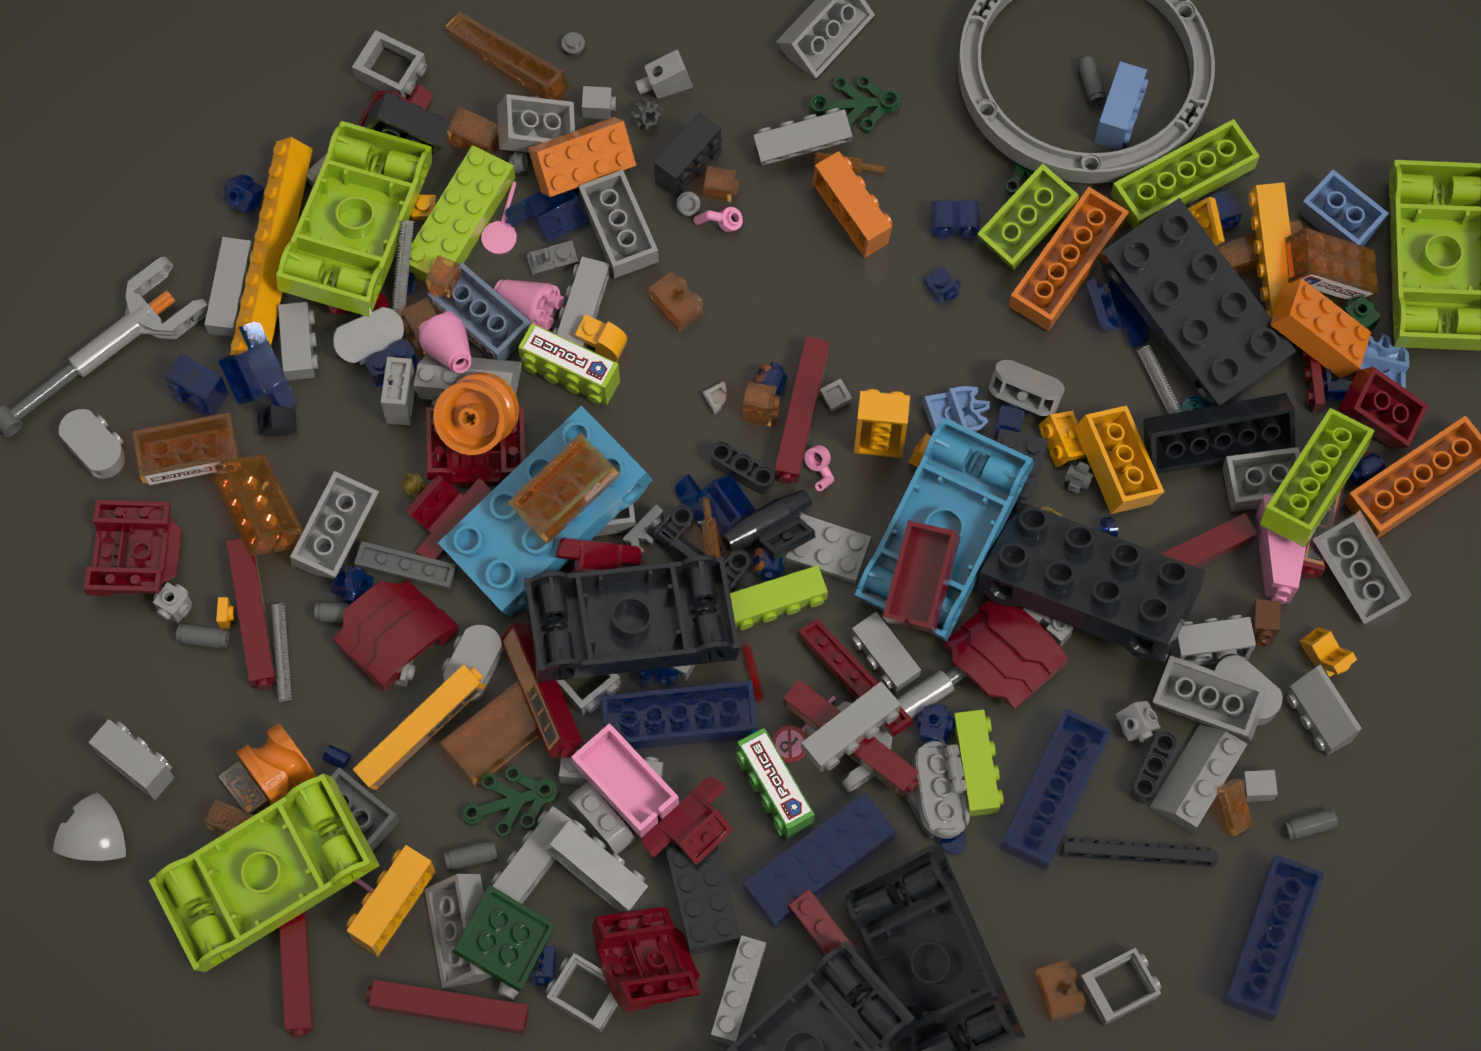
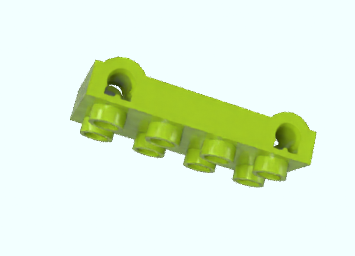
(354, 218)
(1436, 254)
(263, 872)

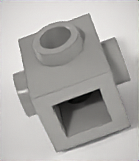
(175, 608)
(1138, 721)

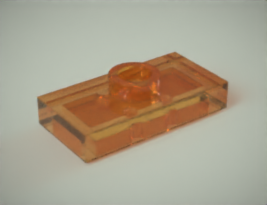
(1235, 807)

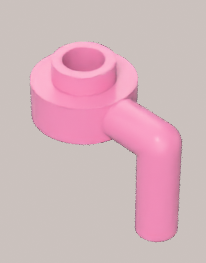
(723, 218)
(817, 464)

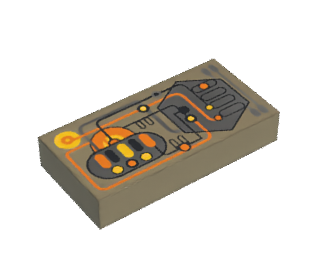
(243, 788)

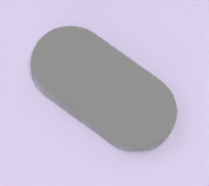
(939, 808)

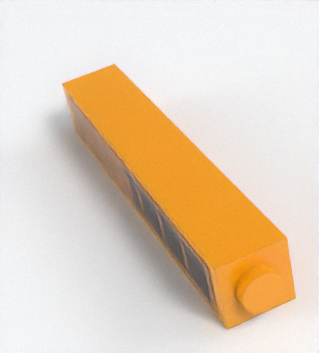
(420, 726)

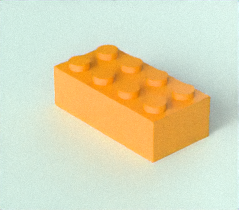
(881, 423)
(1119, 459)
(391, 900)

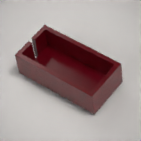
(921, 576)

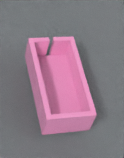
(625, 780)

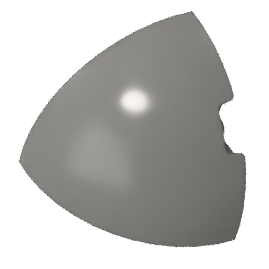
(91, 832)

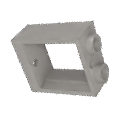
(371, 52)
(399, 397)
(593, 700)
(556, 987)
(1099, 1001)

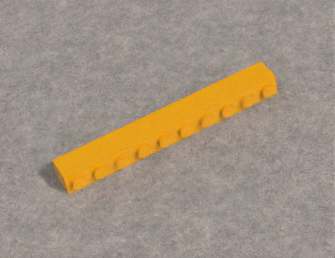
(274, 231)

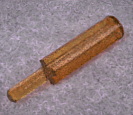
(857, 163)
(710, 531)

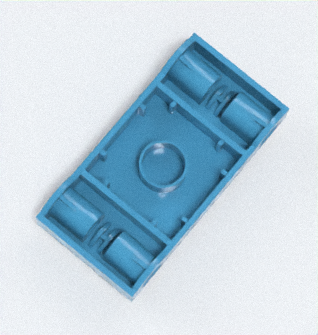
(959, 486)
(502, 549)

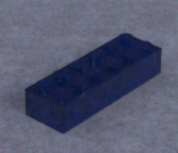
(682, 714)
(1055, 789)
(820, 858)
(1273, 938)

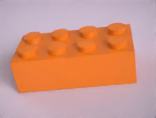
(582, 156)
(852, 204)
(1320, 328)

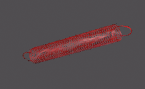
(751, 668)

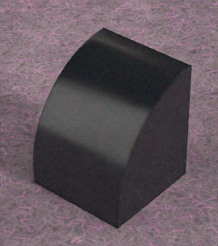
(276, 421)

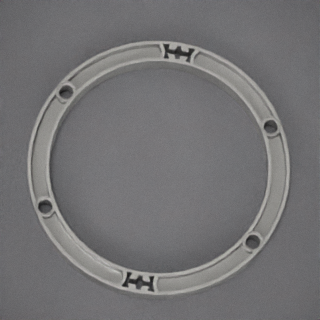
(1072, 165)

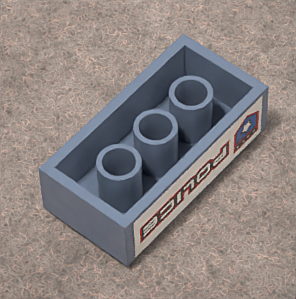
(487, 316)

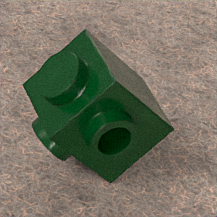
(1363, 311)

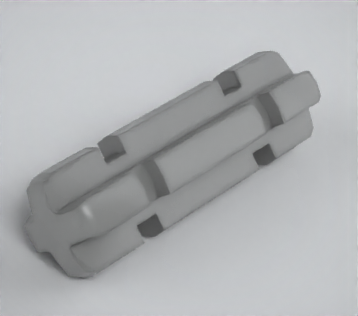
(955, 769)

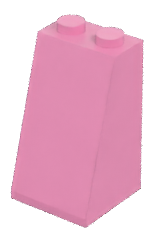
(1279, 560)

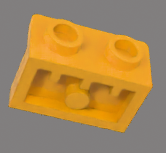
(1208, 217)
(1062, 438)

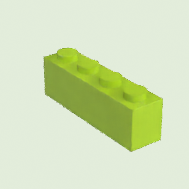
(778, 597)
(976, 756)

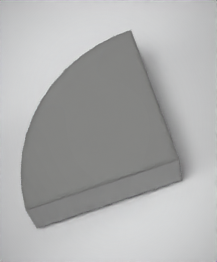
(716, 397)

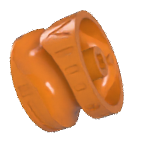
(476, 413)
(276, 765)

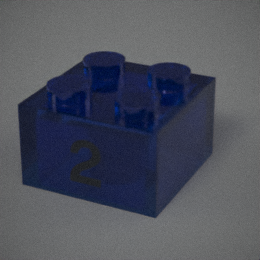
(196, 385)

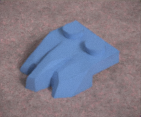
(1387, 359)
(958, 407)

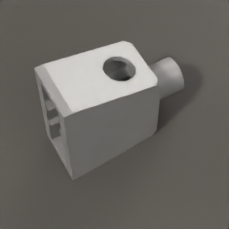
(665, 76)

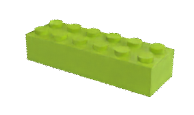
(1186, 173)
(461, 211)
(1317, 477)

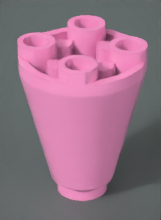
(532, 299)
(446, 341)

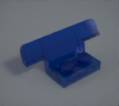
(553, 214)
(1117, 312)
(256, 370)
(726, 502)

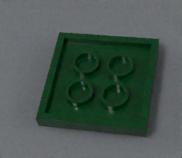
(504, 938)

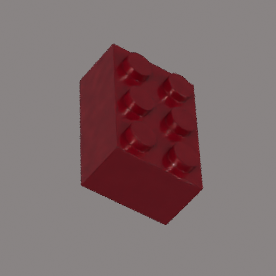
(1384, 407)

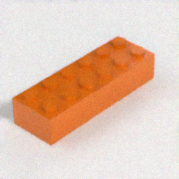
(1068, 259)
(1418, 477)

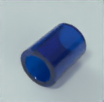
(336, 757)

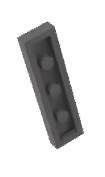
(405, 565)

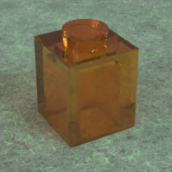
(720, 184)
(443, 277)

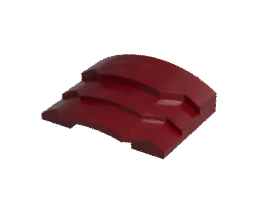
(466, 469)
(133, 548)
(391, 629)
(1005, 652)
(644, 958)

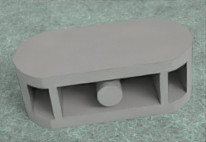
(367, 335)
(1026, 387)
(92, 443)
(478, 648)
(1241, 669)
(600, 818)

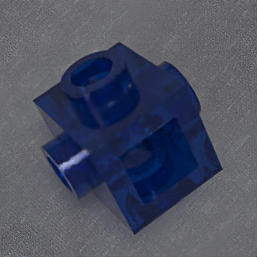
(243, 193)
(351, 583)
(935, 732)

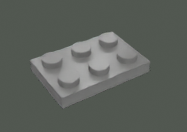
(834, 549)

